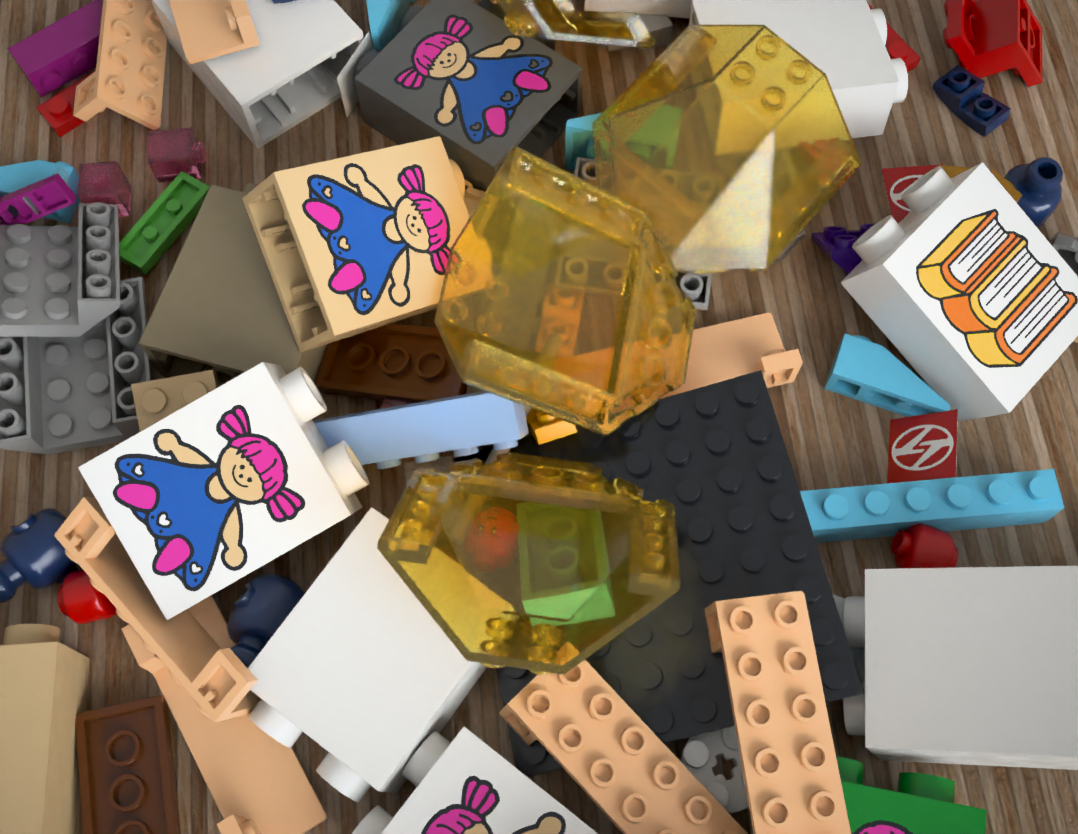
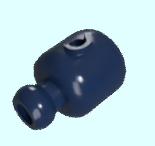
(1039, 187)
(34, 554)
(260, 613)

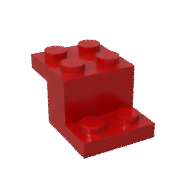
(995, 37)

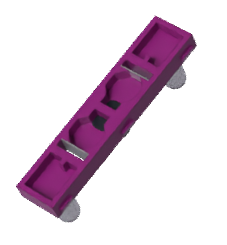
(37, 199)

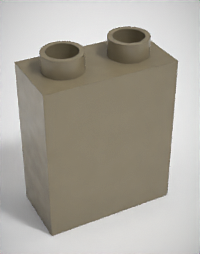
(222, 301)

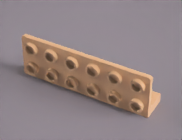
(213, 27)
(127, 66)
(739, 349)
(194, 659)
(779, 714)
(614, 756)
(246, 770)

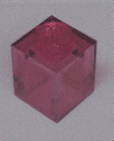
(175, 152)
(104, 184)

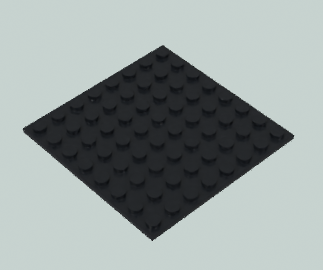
(737, 537)

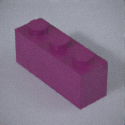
(61, 49)

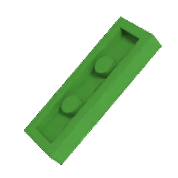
(162, 223)

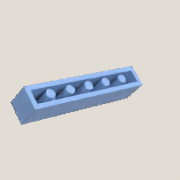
(428, 428)

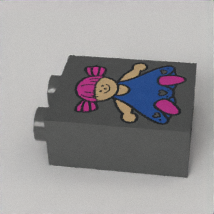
(471, 83)

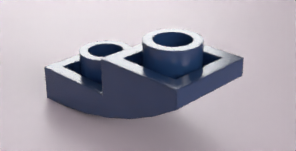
(965, 98)

